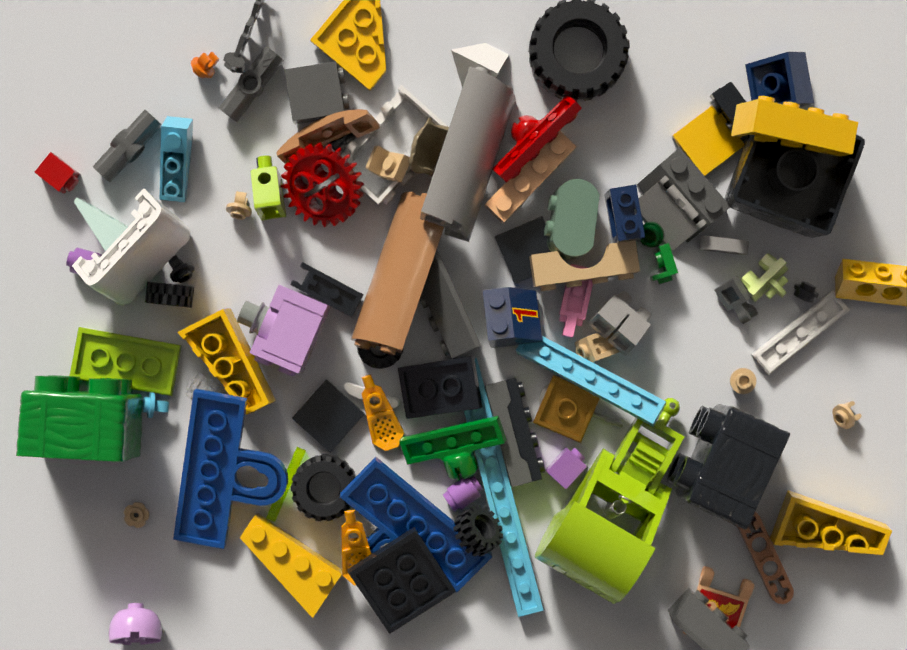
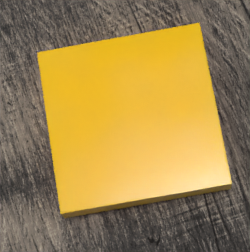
(707, 140)

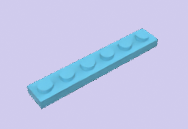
(594, 379)

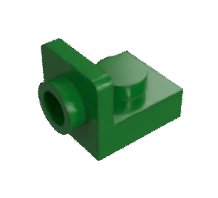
(665, 259)

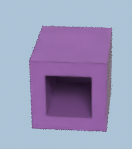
(567, 467)

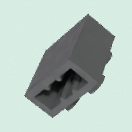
(315, 91)

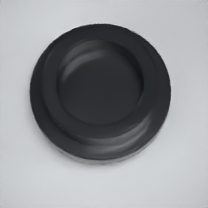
(805, 291)

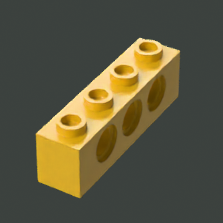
(871, 282)

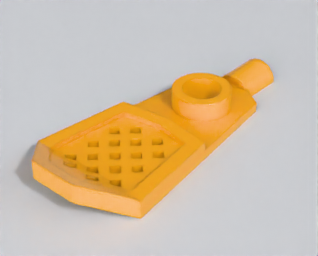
(379, 411)
(358, 546)

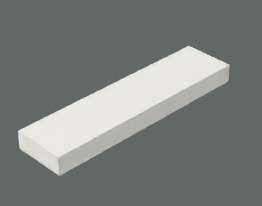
(800, 332)

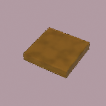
(566, 409)

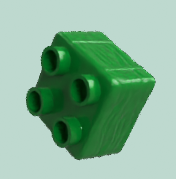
(78, 424)

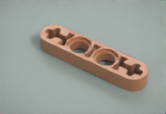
(768, 554)

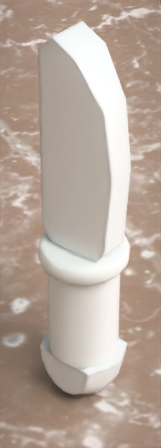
(356, 391)

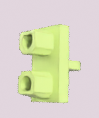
(773, 271)

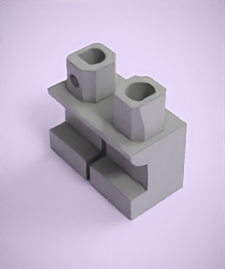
(618, 311)

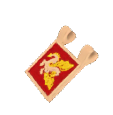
(730, 604)

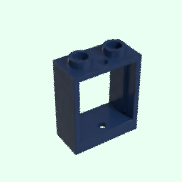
(621, 215)

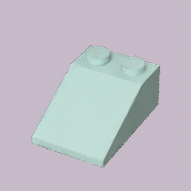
(103, 225)

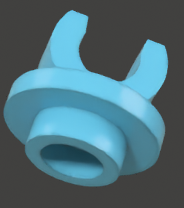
(151, 405)

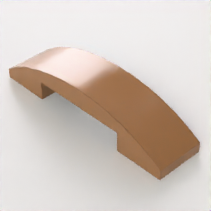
(329, 129)

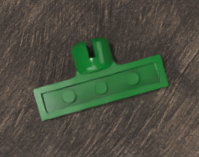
(454, 445)

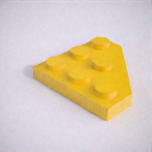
(355, 40)

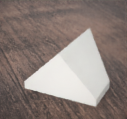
(478, 56)

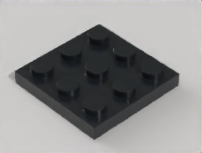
(401, 580)

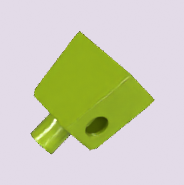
(267, 190)

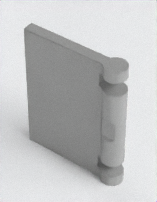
(671, 212)

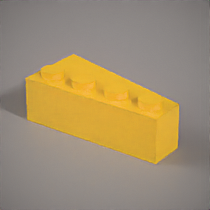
(795, 126)
(228, 356)
(816, 524)
(295, 565)

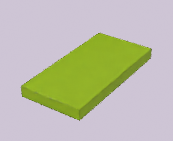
(146, 362)

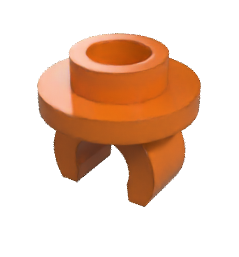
(203, 65)

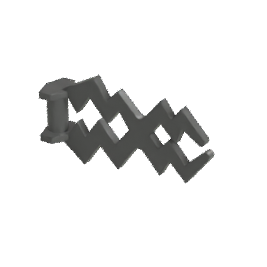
(234, 60)

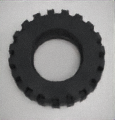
(585, 15)

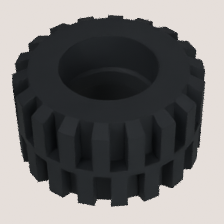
(301, 491)

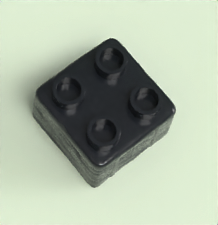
(792, 185)
(728, 463)

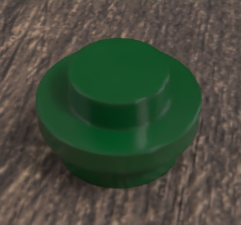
(653, 234)

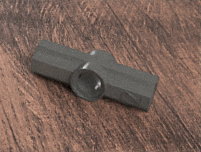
(262, 70)
(127, 146)

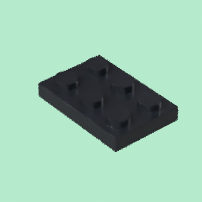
(440, 387)

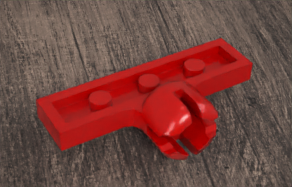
(533, 135)

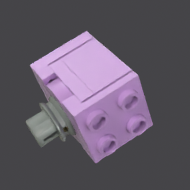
(285, 329)

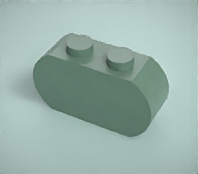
(572, 218)

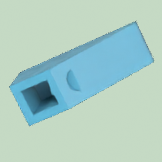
(175, 158)

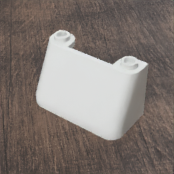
(136, 253)

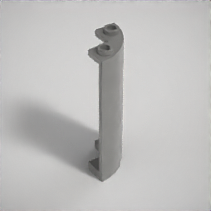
(468, 153)

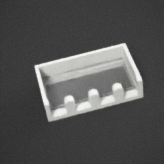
(398, 125)

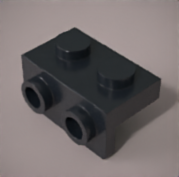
(725, 101)

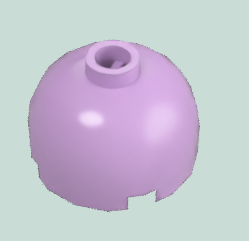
(135, 626)

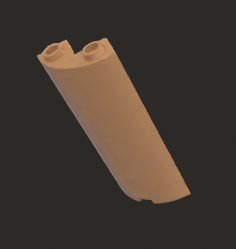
(398, 278)

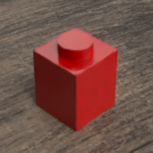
(58, 173)

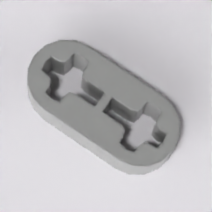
(723, 245)

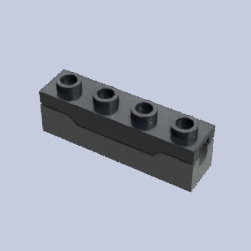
(519, 446)

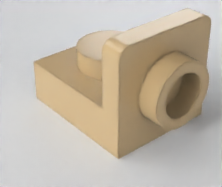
(388, 164)
(595, 347)

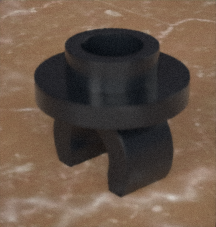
(181, 271)

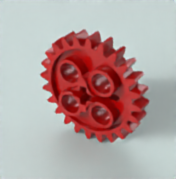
(335, 205)

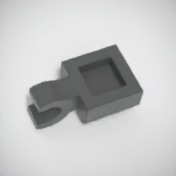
(734, 296)

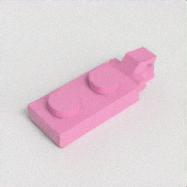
(575, 305)

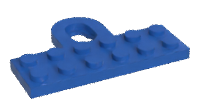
(211, 470)
(397, 508)

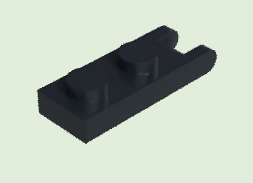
(329, 290)

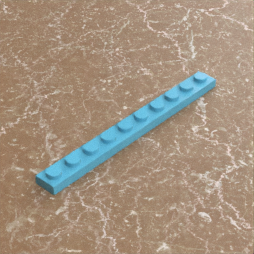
(503, 505)

